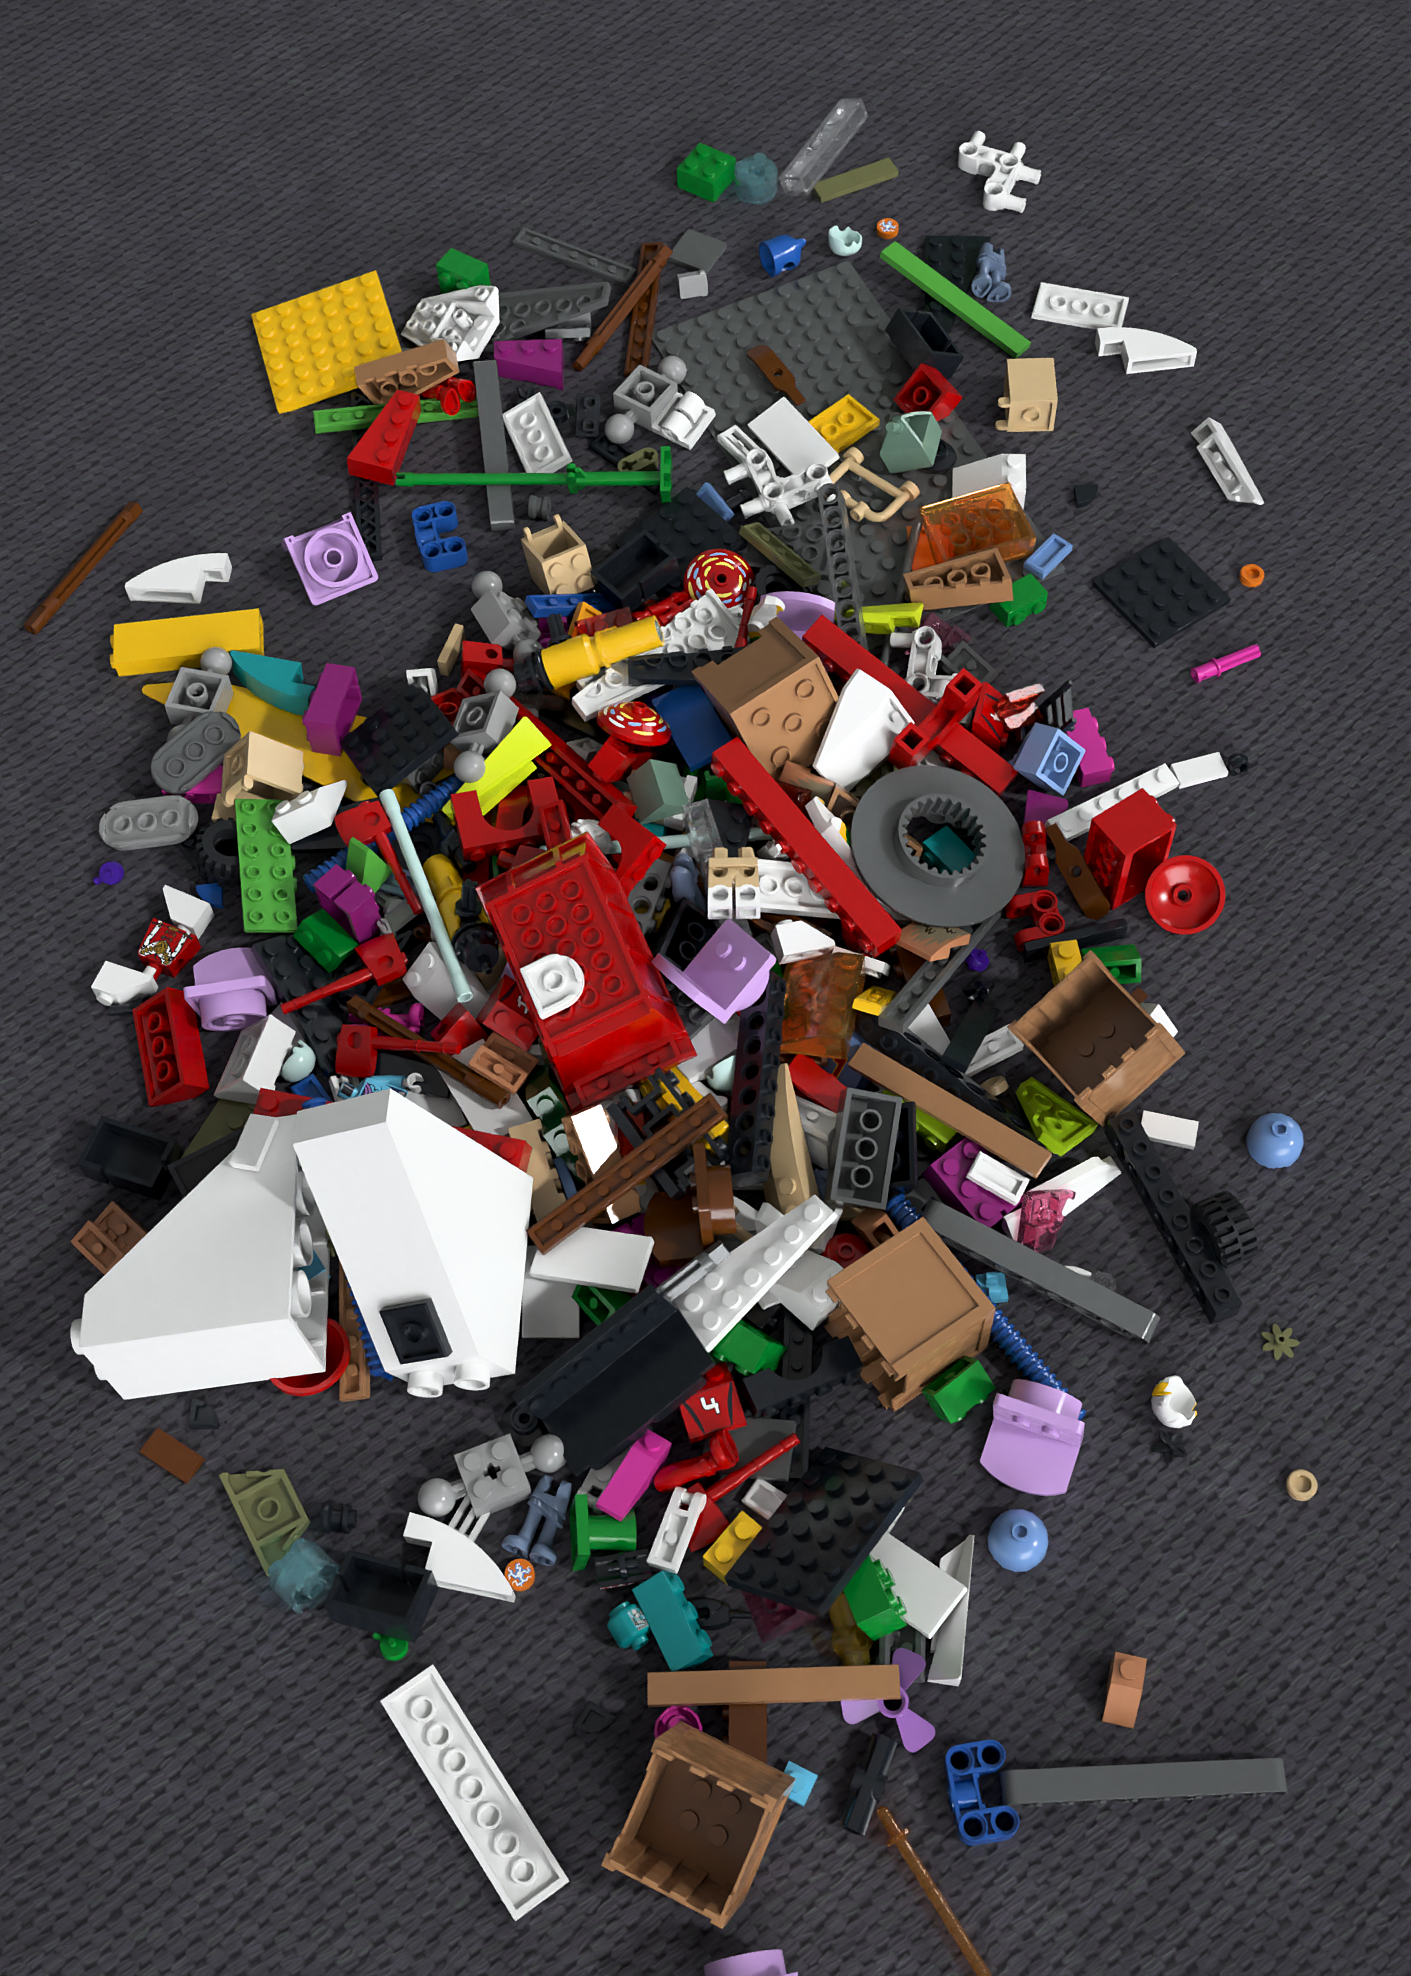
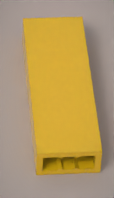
(182, 640)

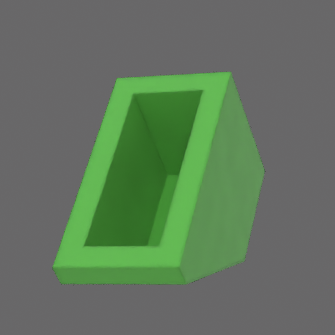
(366, 865)

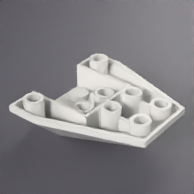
(459, 317)
(860, 731)

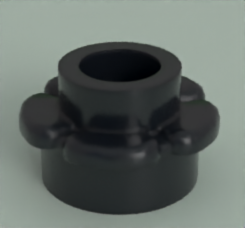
(1237, 760)

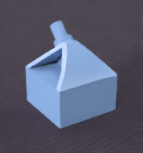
(1048, 758)

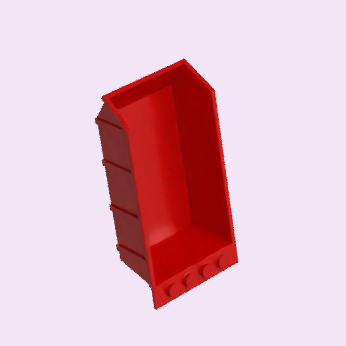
(625, 1015)

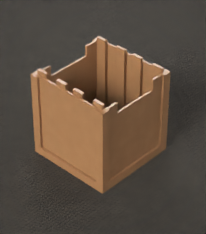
(773, 697)
(1097, 1040)
(909, 1313)
(700, 1822)

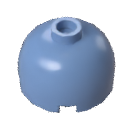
(1275, 1140)
(1018, 1540)

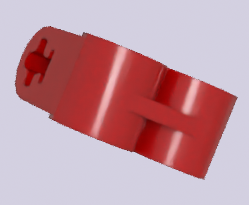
(1036, 862)
(1029, 905)

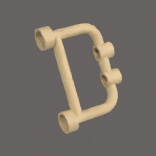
(860, 510)

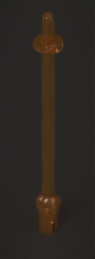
(898, 1838)

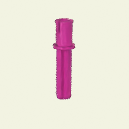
(1216, 666)

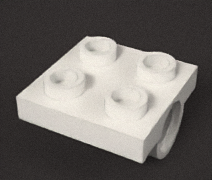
(684, 419)

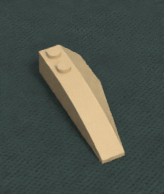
(791, 1170)

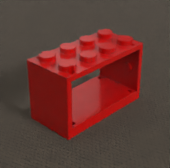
(1128, 845)

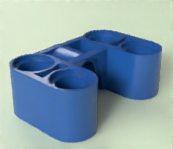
(436, 552)
(965, 1793)

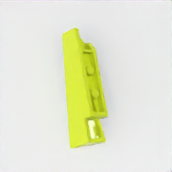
(884, 618)
(506, 766)

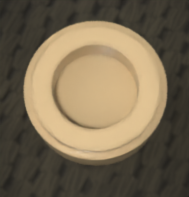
(995, 1085)
(1301, 1485)

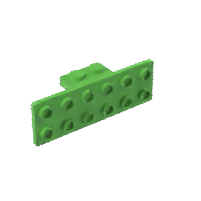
(264, 869)

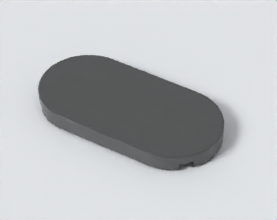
(194, 752)

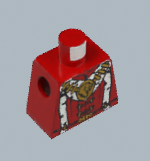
(166, 949)

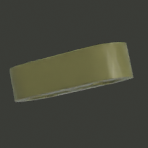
(638, 461)

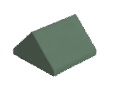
(657, 791)

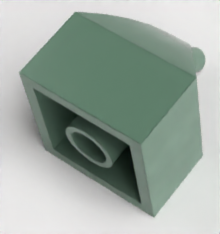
(910, 441)

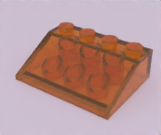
(978, 524)
(820, 1004)

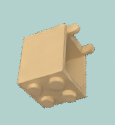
(1029, 395)
(557, 559)
(261, 770)

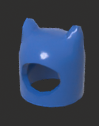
(780, 254)

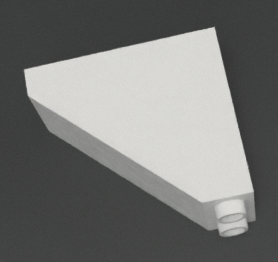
(422, 1219)
(217, 1286)

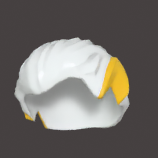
(1173, 1402)

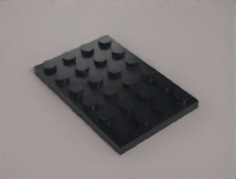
(823, 1531)

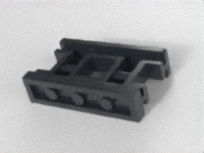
(618, 1112)

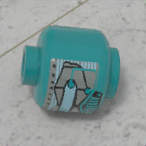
(629, 1626)

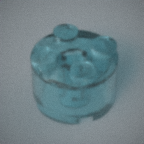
(756, 179)
(303, 1575)

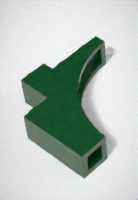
(550, 1105)

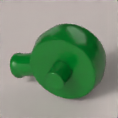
(391, 1648)

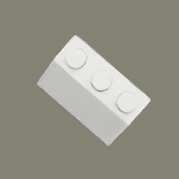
(256, 1060)

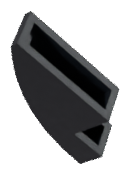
(327, 839)

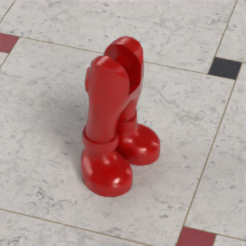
(450, 392)
(665, 609)
(721, 1456)

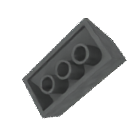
(862, 1149)

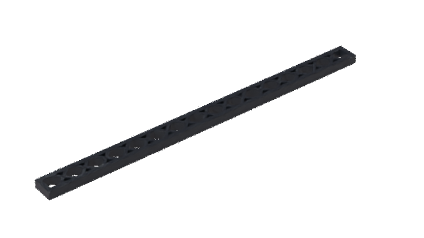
(361, 521)

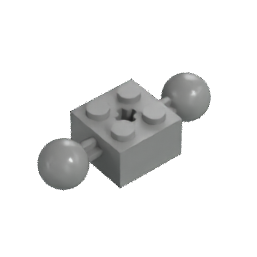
(644, 398)
(504, 617)
(200, 690)
(483, 724)
(476, 1464)

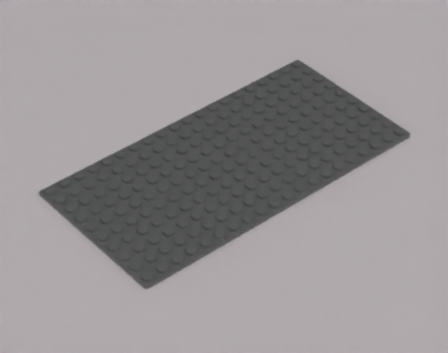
(834, 346)

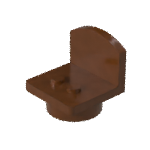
(689, 1225)

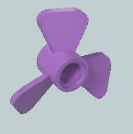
(913, 1729)

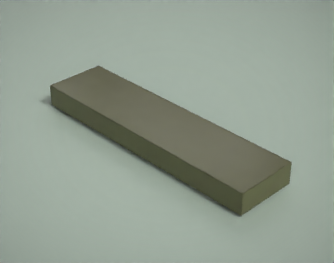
(855, 180)
(780, 554)

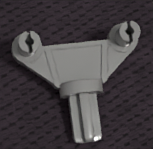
(396, 912)

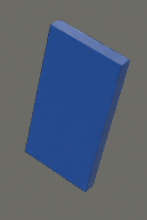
(693, 724)

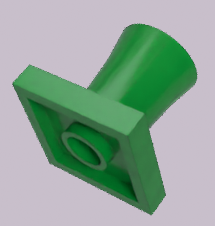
(597, 1532)

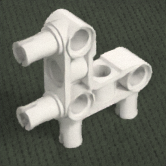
(1002, 168)
(777, 493)
(923, 664)

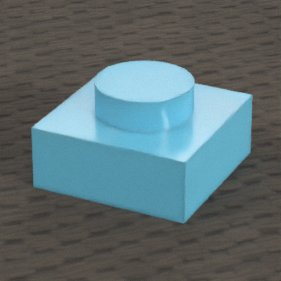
(803, 1784)

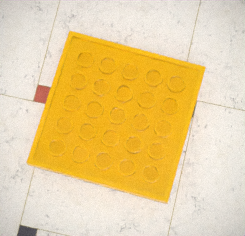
(322, 337)

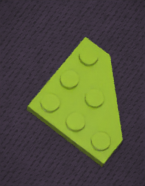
(1053, 1118)

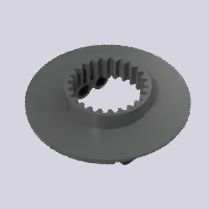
(911, 888)

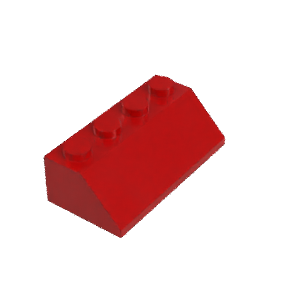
(170, 1048)

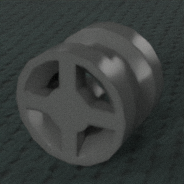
(539, 507)

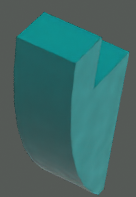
(273, 680)

